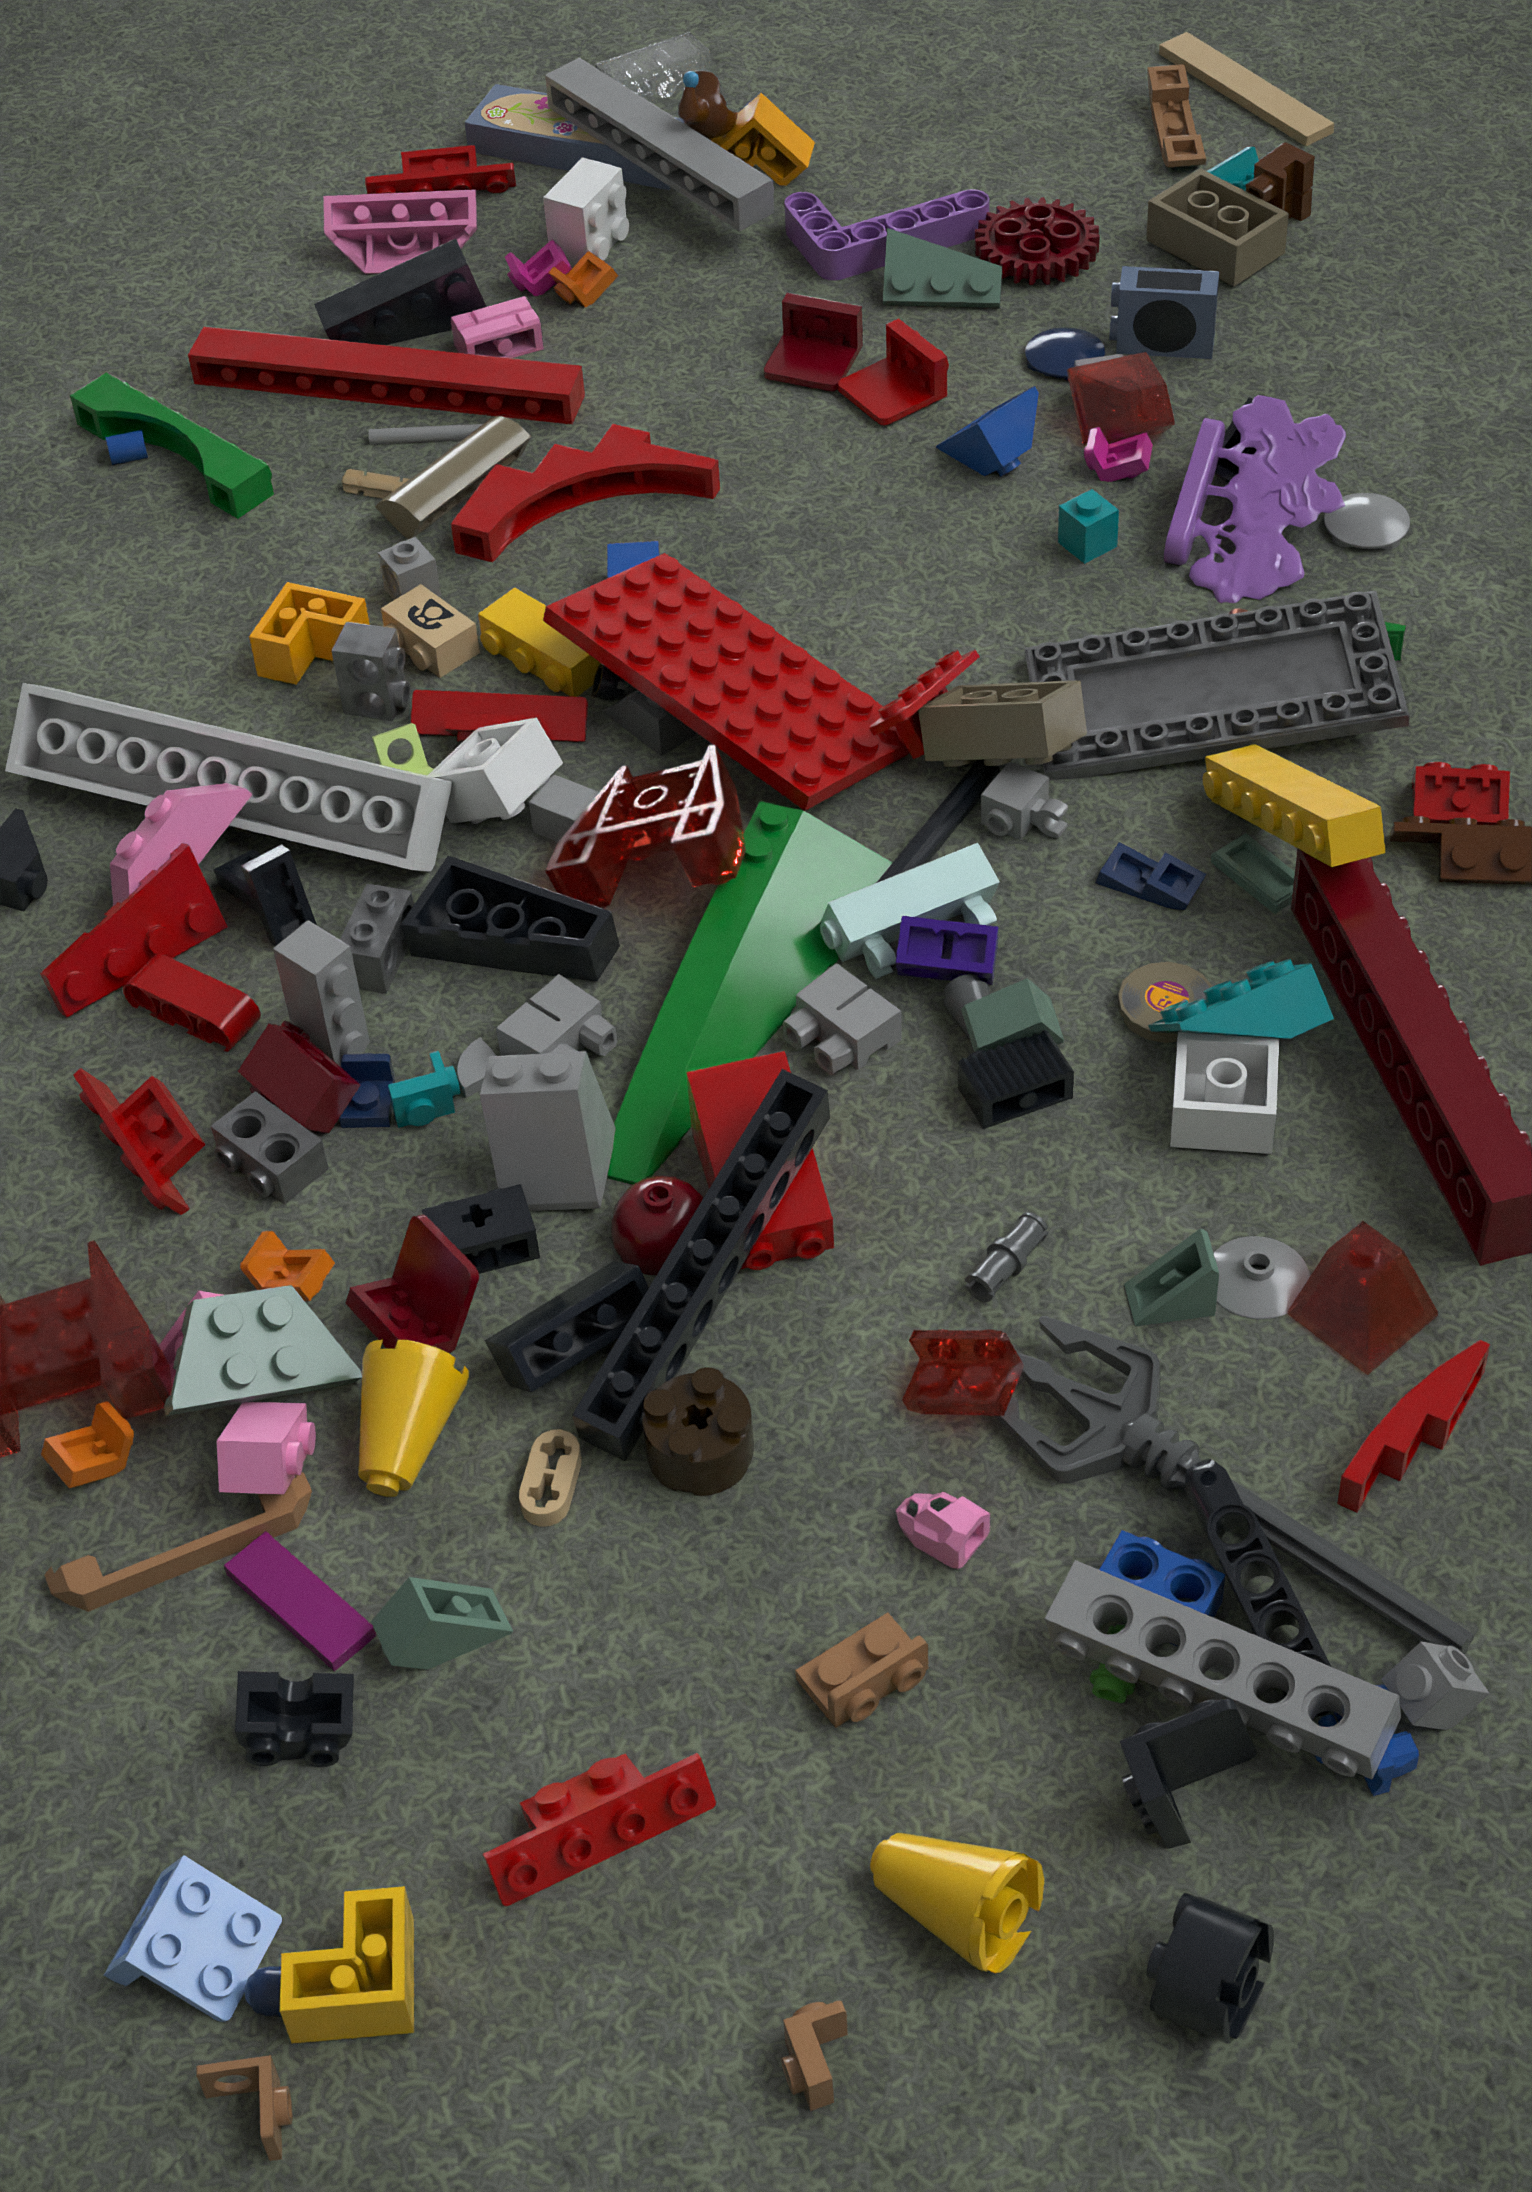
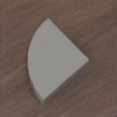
(472, 1066)

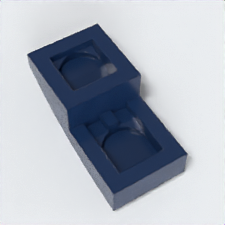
(1165, 883)

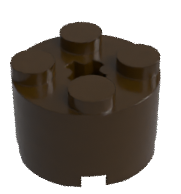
(698, 1433)

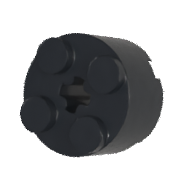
(1209, 1968)

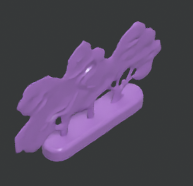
(1267, 495)

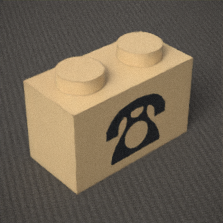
(431, 631)

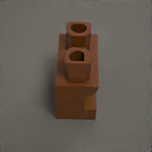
(1285, 180)

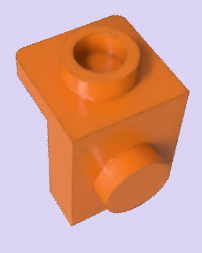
(584, 281)
(274, 1266)
(91, 1451)

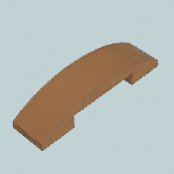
(1173, 116)

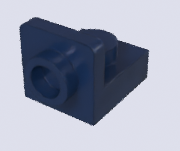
(372, 1101)

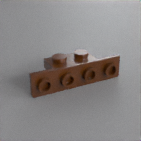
(1474, 851)

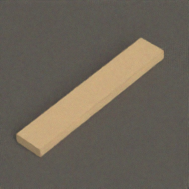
(1247, 89)

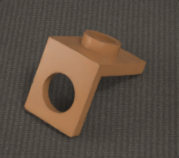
(262, 2077)

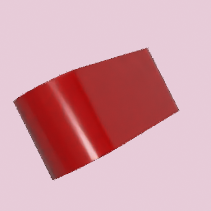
(192, 1000)

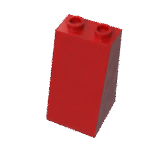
(720, 1110)

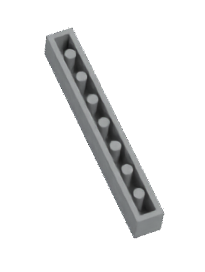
(660, 144)

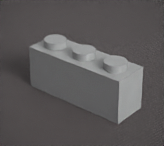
(322, 990)

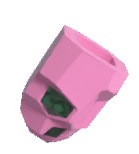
(944, 1526)

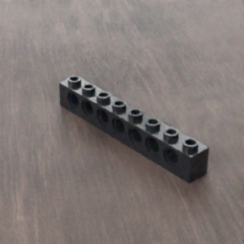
(703, 1263)

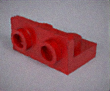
(1461, 793)

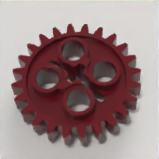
(1038, 240)

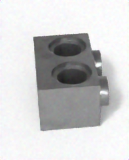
(370, 671)
(377, 935)
(268, 1148)

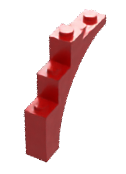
(567, 477)

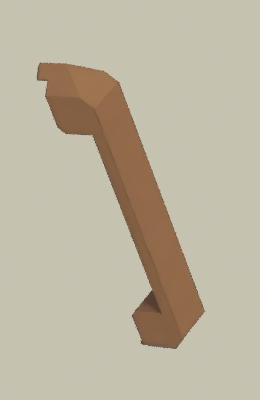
(84, 1587)

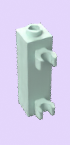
(936, 890)

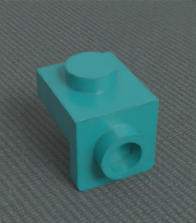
(426, 1096)

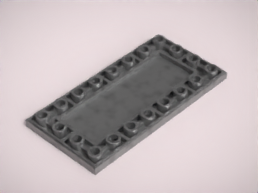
(1226, 684)

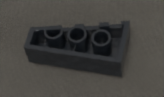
(404, 300)
(508, 925)

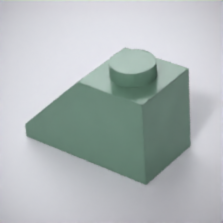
(437, 1622)

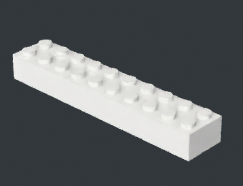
(294, 788)

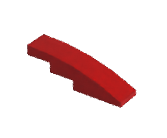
(1422, 1415)

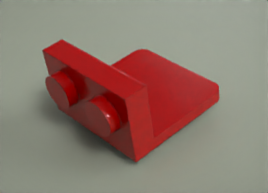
(903, 381)

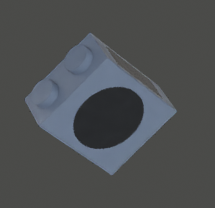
(1165, 312)

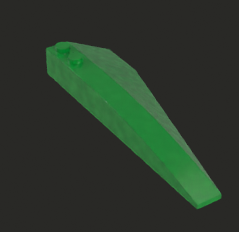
(739, 973)

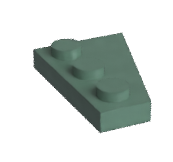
(937, 276)

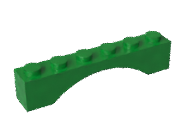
(232, 476)

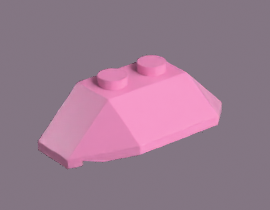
(395, 227)
(176, 817)

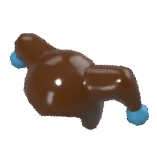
(704, 106)

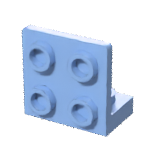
(196, 1939)

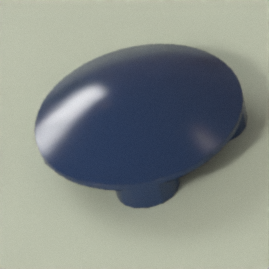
(1058, 348)

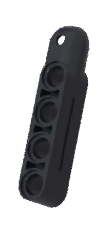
(1222, 1509)

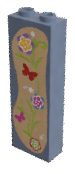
(522, 128)

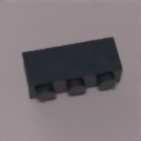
(568, 1326)

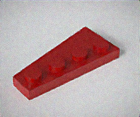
(162, 916)

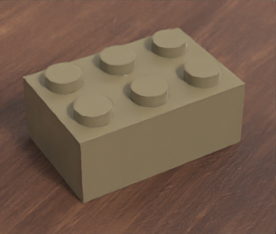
(1217, 226)
(1003, 722)

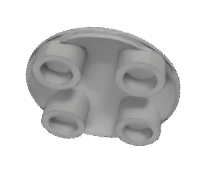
(1368, 522)

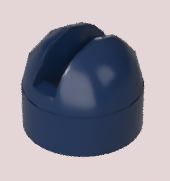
(263, 1991)

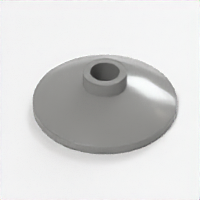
(1259, 1292)

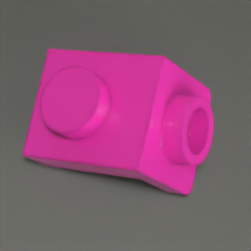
(534, 273)
(1117, 459)

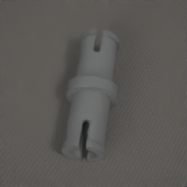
(1006, 1256)

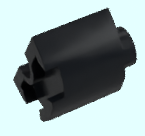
(294, 1718)

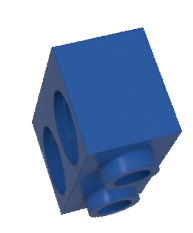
(1166, 1572)

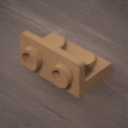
(864, 1669)

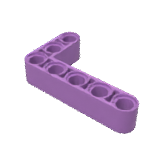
(861, 247)

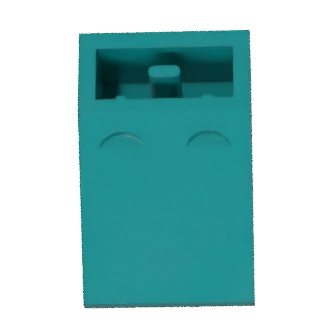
(1273, 1003)

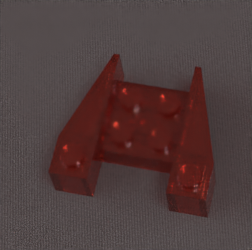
(633, 817)
(75, 1342)

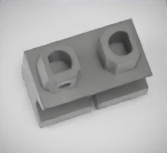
(844, 1019)
(557, 1021)

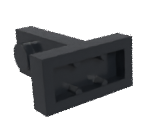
(269, 887)

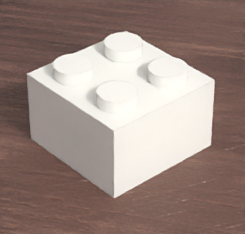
(587, 210)
(497, 770)
(1225, 1092)

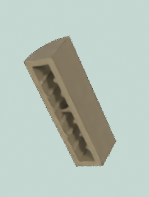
(453, 476)

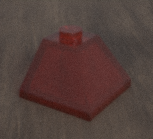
(1120, 398)
(1364, 1299)

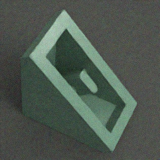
(1010, 1015)
(1177, 1284)

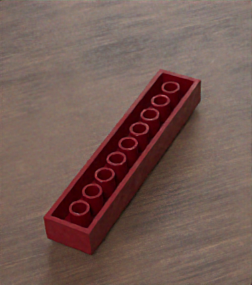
(1420, 1053)

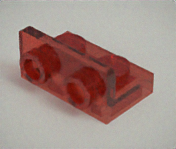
(962, 1372)

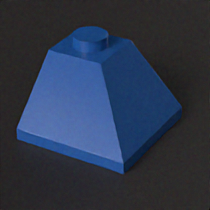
(996, 437)

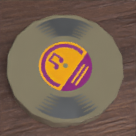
(1155, 988)

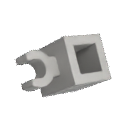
(1019, 801)

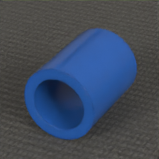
(126, 447)

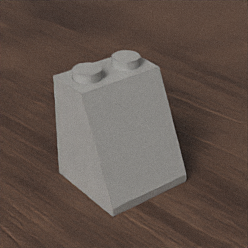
(548, 1128)

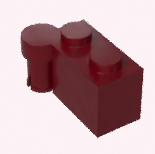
(298, 1077)

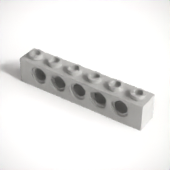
(1095, 1598)

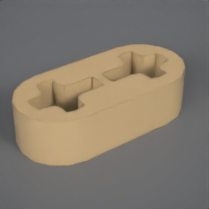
(539, 1475)

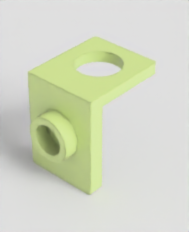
(417, 761)

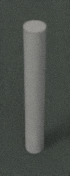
(421, 434)

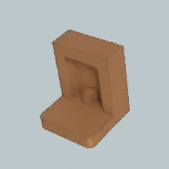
(805, 2064)

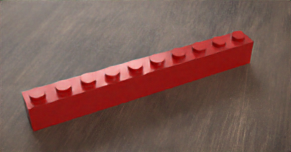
(387, 375)

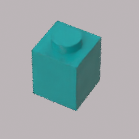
(1088, 526)

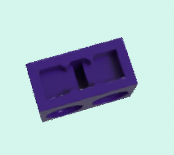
(946, 949)

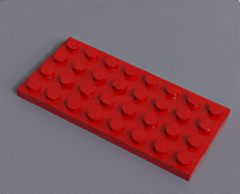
(730, 679)

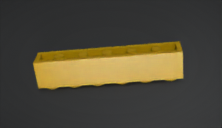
(1295, 805)

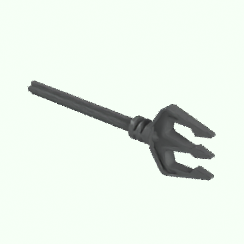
(1127, 1431)

